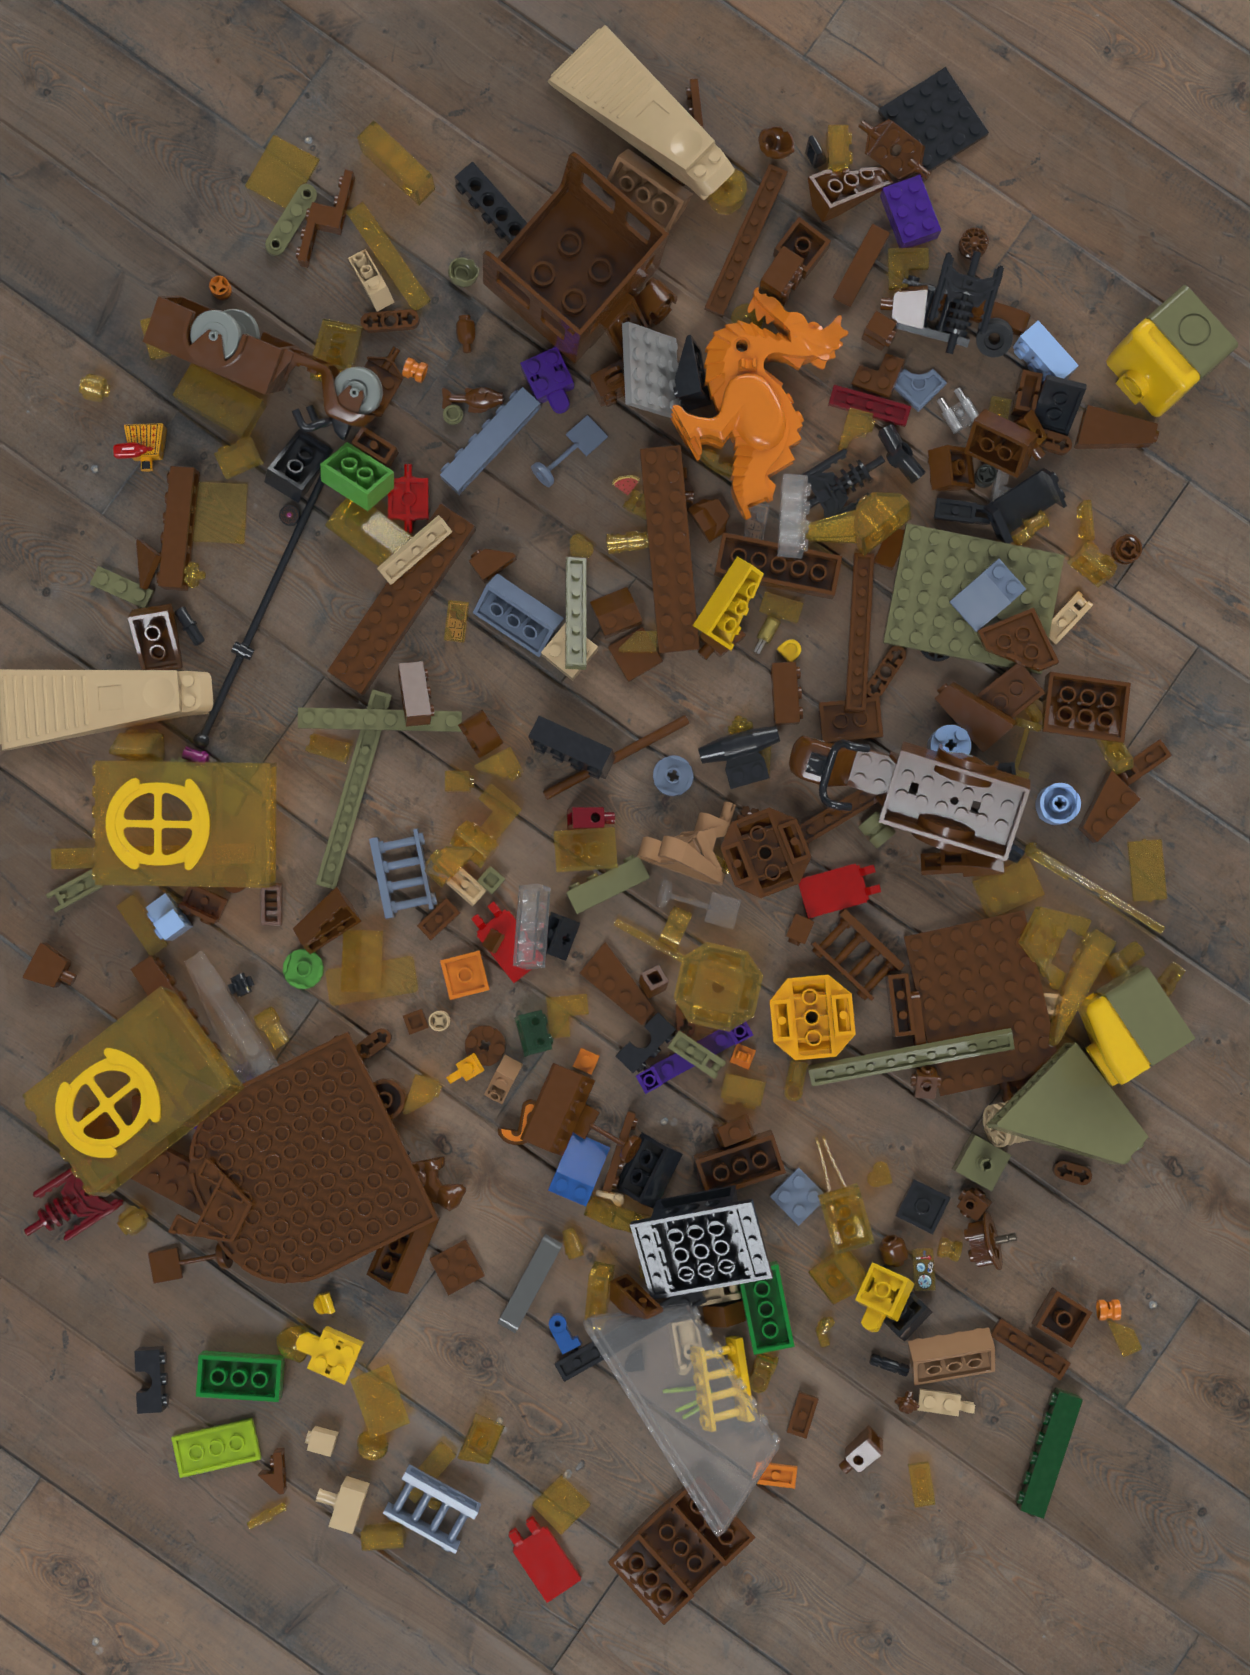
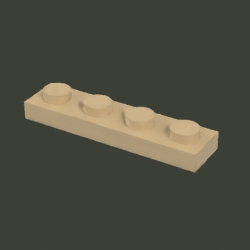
(414, 549)

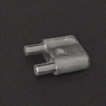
(961, 414)

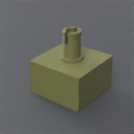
(981, 1162)

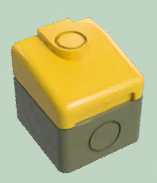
(1170, 352)
(1131, 1025)

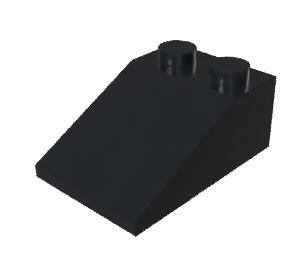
(691, 377)
(297, 465)
(912, 1316)

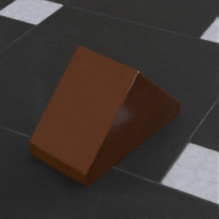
(724, 1314)

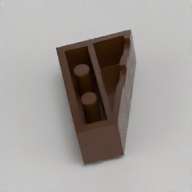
(1108, 807)

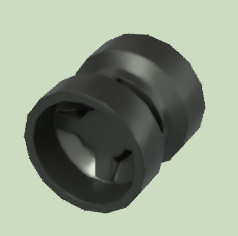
(986, 472)

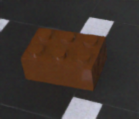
(782, 276)
(1001, 443)

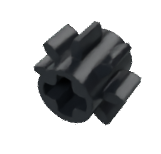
(241, 985)

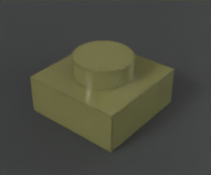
(491, 880)

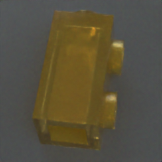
(838, 147)

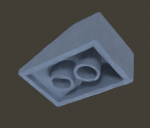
(987, 595)

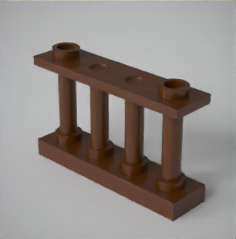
(877, 948)

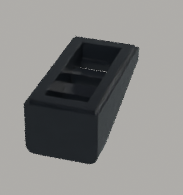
(815, 153)

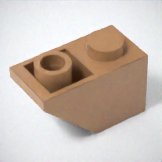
(503, 1079)

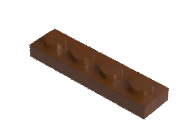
(611, 1180)
(1030, 1349)

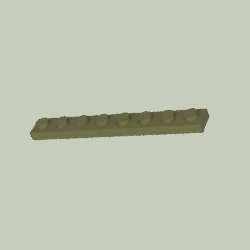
(374, 720)

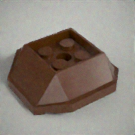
(787, 852)

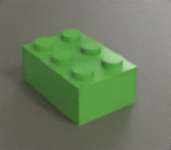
(357, 476)

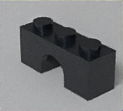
(635, 1057)
(152, 1362)

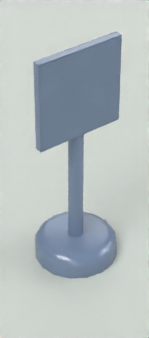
(585, 436)

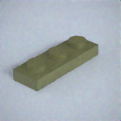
(121, 587)

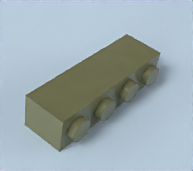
(608, 884)

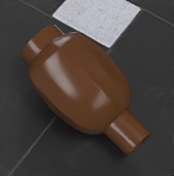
(465, 332)

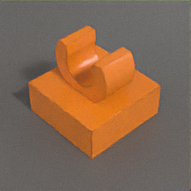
(742, 1056)

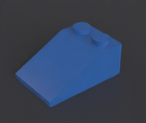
(579, 1169)

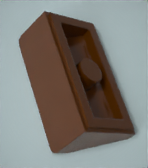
(890, 550)

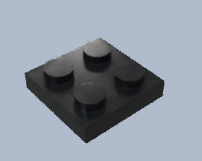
(922, 1206)

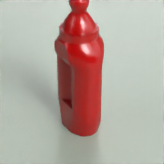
(130, 450)

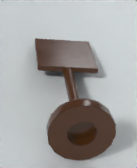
(586, 1123)
(167, 1265)

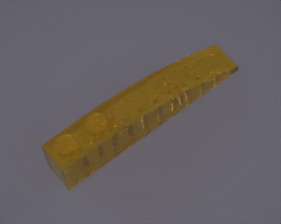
(1078, 981)

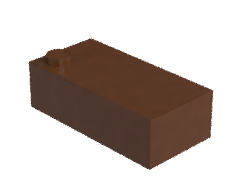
(741, 1163)

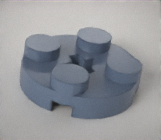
(667, 766)

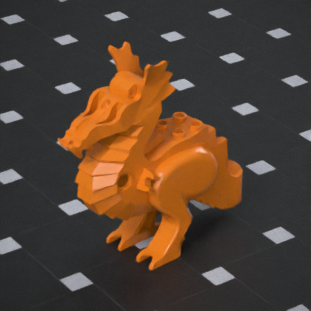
(751, 400)

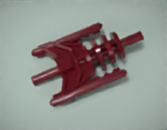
(75, 1201)

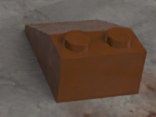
(156, 637)

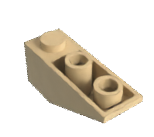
(371, 280)

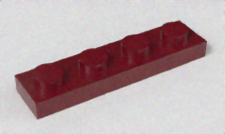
(881, 408)

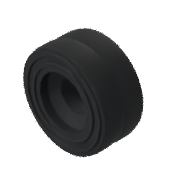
(999, 348)

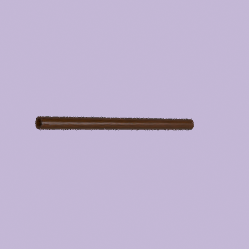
(620, 755)

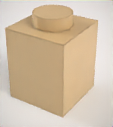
(321, 1441)

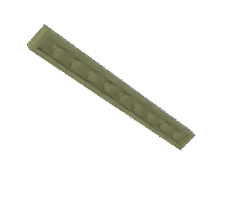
(351, 797)
(911, 1057)

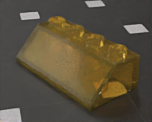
(367, 531)

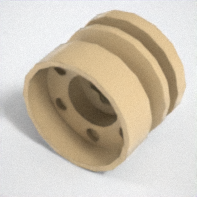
(996, 1137)

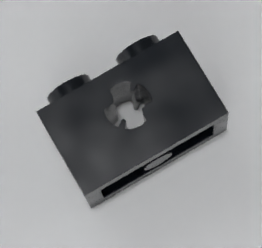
(560, 935)

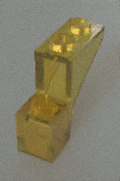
(611, 1215)

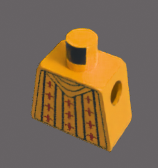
(148, 435)

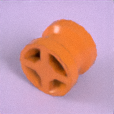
(218, 283)

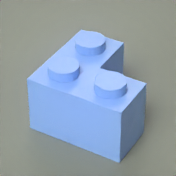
(167, 918)

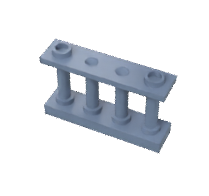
(387, 887)
(447, 1495)

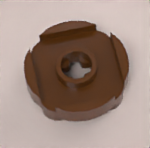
(490, 1034)

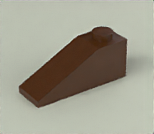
(632, 1298)

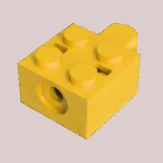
(883, 1295)
(329, 1355)

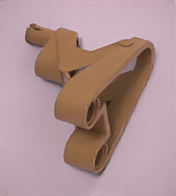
(683, 851)

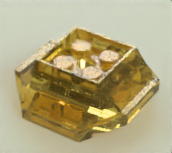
(740, 983)

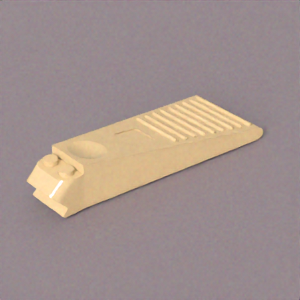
(632, 103)
(77, 703)

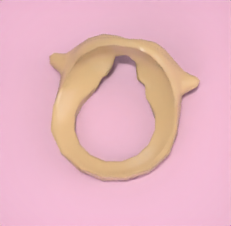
(617, 1198)

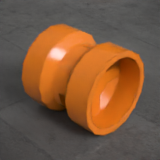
(415, 370)
(1108, 1309)

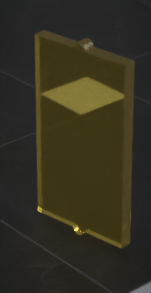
(1147, 870)

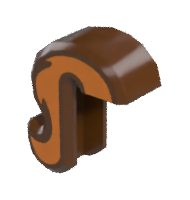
(513, 1136)

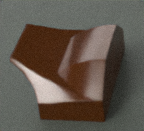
(710, 518)

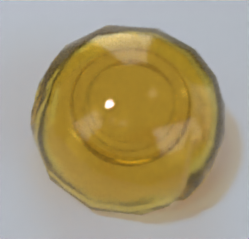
(373, 1448)

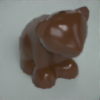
(446, 1195)

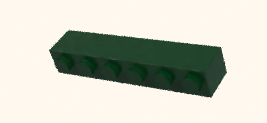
(1049, 1452)

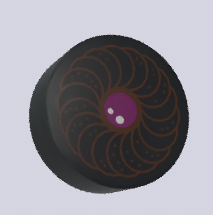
(289, 515)

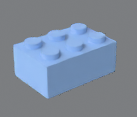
(1044, 353)

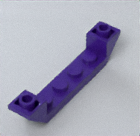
(675, 1064)

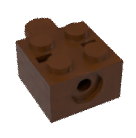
(609, 383)

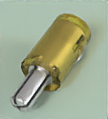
(767, 632)

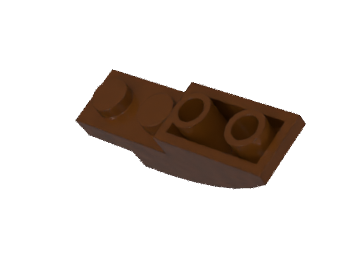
(967, 863)

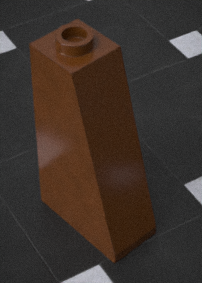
(1111, 429)
(977, 717)

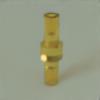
(267, 1515)

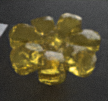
(193, 574)
(739, 724)

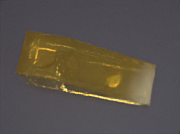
(598, 1289)

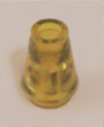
(572, 1244)

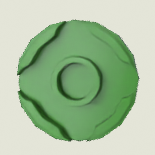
(303, 969)

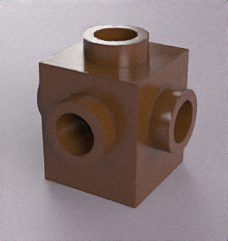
(925, 1082)
(973, 1203)

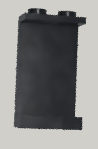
(1023, 503)

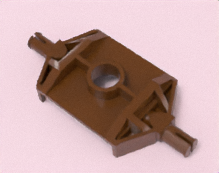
(880, 144)
(389, 376)

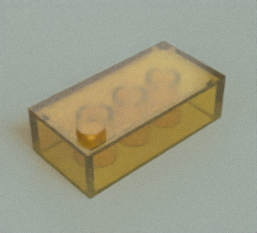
(396, 162)

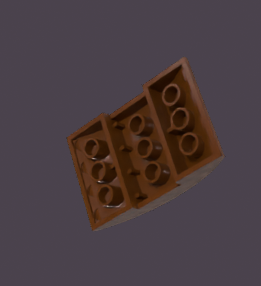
(675, 1554)

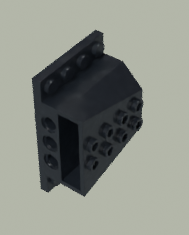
(700, 1243)

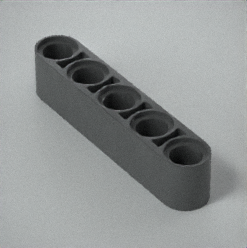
(530, 1283)

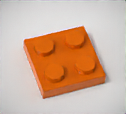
(464, 975)

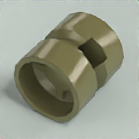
(878, 832)

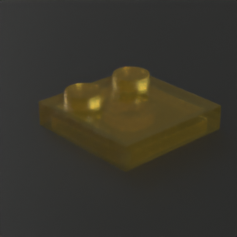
(561, 1504)

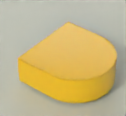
(790, 650)

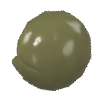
(463, 272)

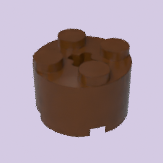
(655, 301)
(480, 733)
(396, 1093)

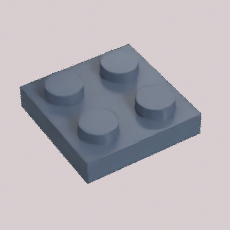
(797, 1196)

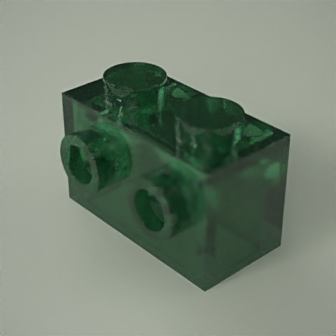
(533, 1033)

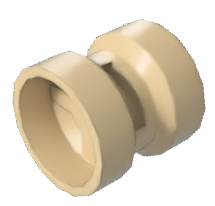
(436, 1020)

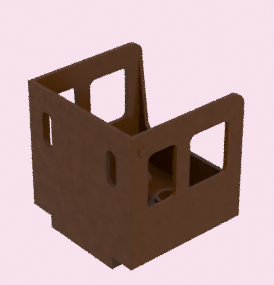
(575, 261)

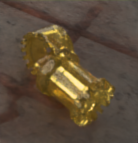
(1031, 526)

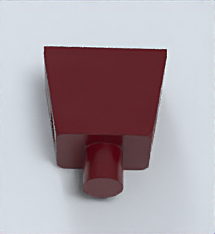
(580, 818)

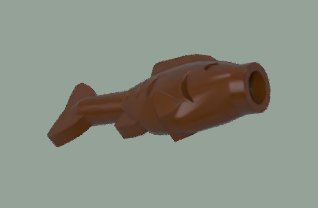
(478, 399)

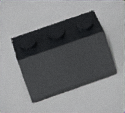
(649, 1171)

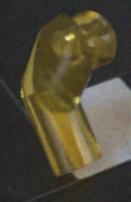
(822, 1329)

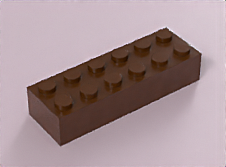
(812, 575)

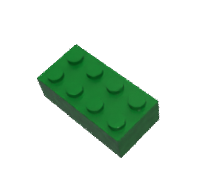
(767, 1313)
(240, 1376)

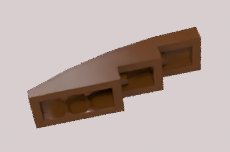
(861, 265)

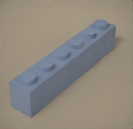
(490, 441)

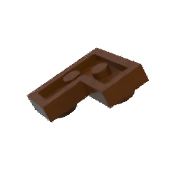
(881, 381)

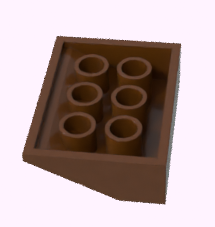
(1085, 707)

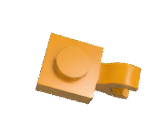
(467, 1069)

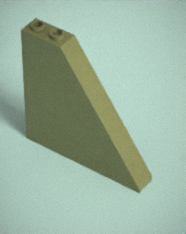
(1072, 1110)

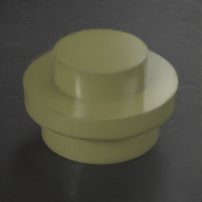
(453, 414)

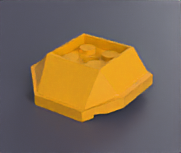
(834, 1019)

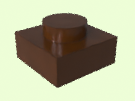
(415, 1021)

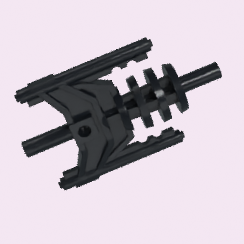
(965, 292)
(831, 490)

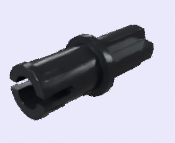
(189, 626)

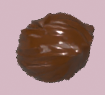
(776, 142)

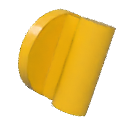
(323, 1303)

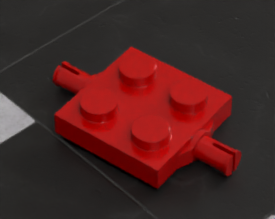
(409, 499)

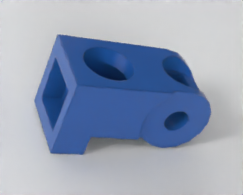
(561, 1333)

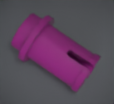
(194, 755)

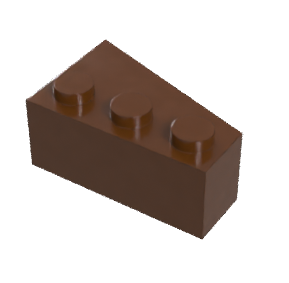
(326, 921)

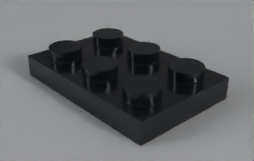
(1059, 403)

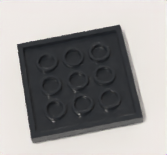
(936, 117)

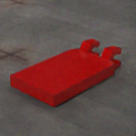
(836, 889)
(506, 924)
(544, 1560)

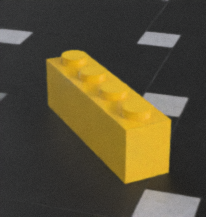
(729, 603)

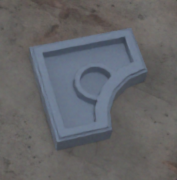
(919, 388)

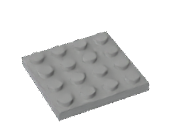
(649, 369)

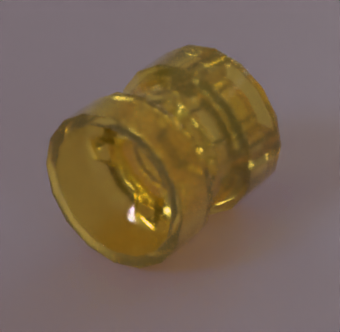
(949, 1249)

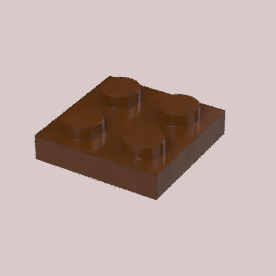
(457, 1267)

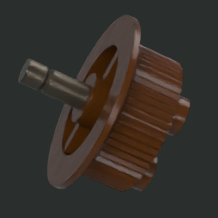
(986, 1242)

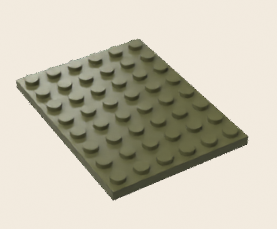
(937, 567)

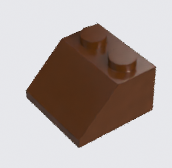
(950, 469)
(616, 612)

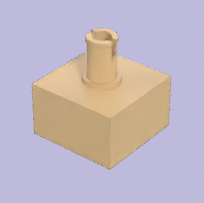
(346, 1503)

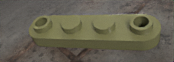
(290, 220)

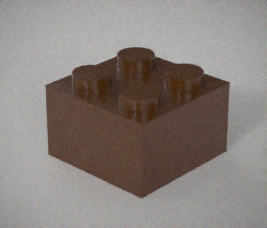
(806, 243)
(1061, 1317)

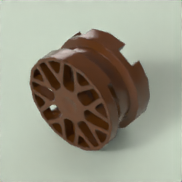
(973, 240)
(1126, 549)

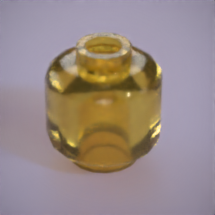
(94, 387)
(132, 1221)

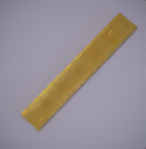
(388, 256)

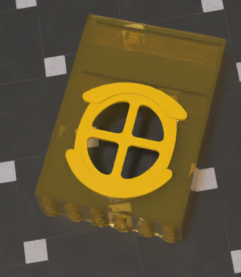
(229, 823)
(170, 1064)

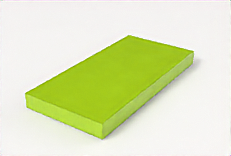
(216, 1447)

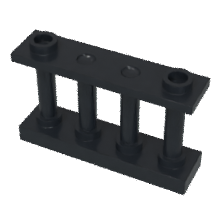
(937, 332)

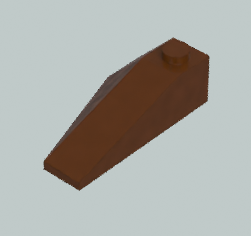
(840, 191)

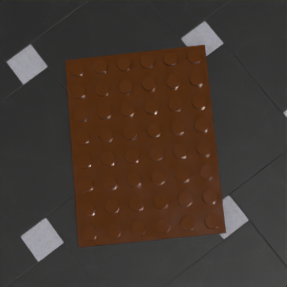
(977, 983)

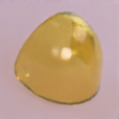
(287, 1340)

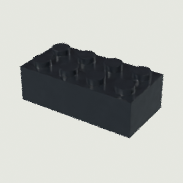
(572, 748)

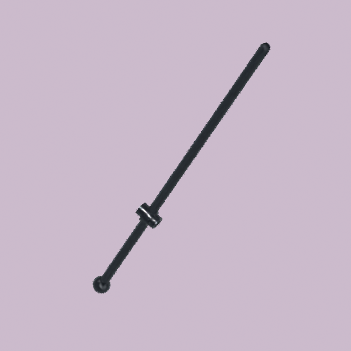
(243, 649)

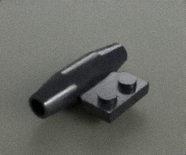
(742, 754)

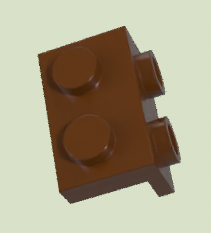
(203, 904)

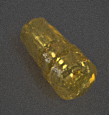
(627, 542)

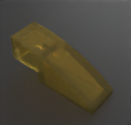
(1116, 755)

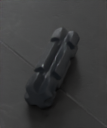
(889, 1364)

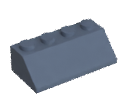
(517, 615)

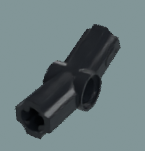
(900, 454)

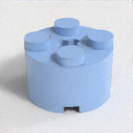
(950, 733)
(1066, 796)

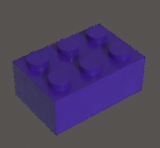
(910, 212)

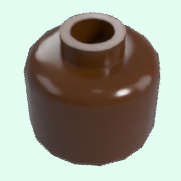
(893, 1250)

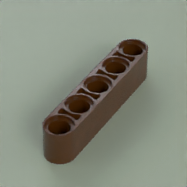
(1014, 317)

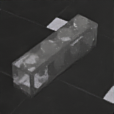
(793, 516)
(531, 926)

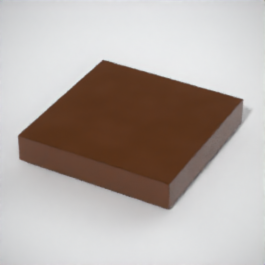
(634, 663)

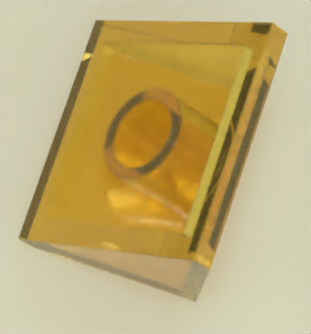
(480, 1440)

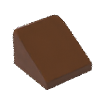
(493, 940)

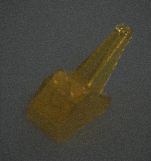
(867, 526)
(843, 1210)

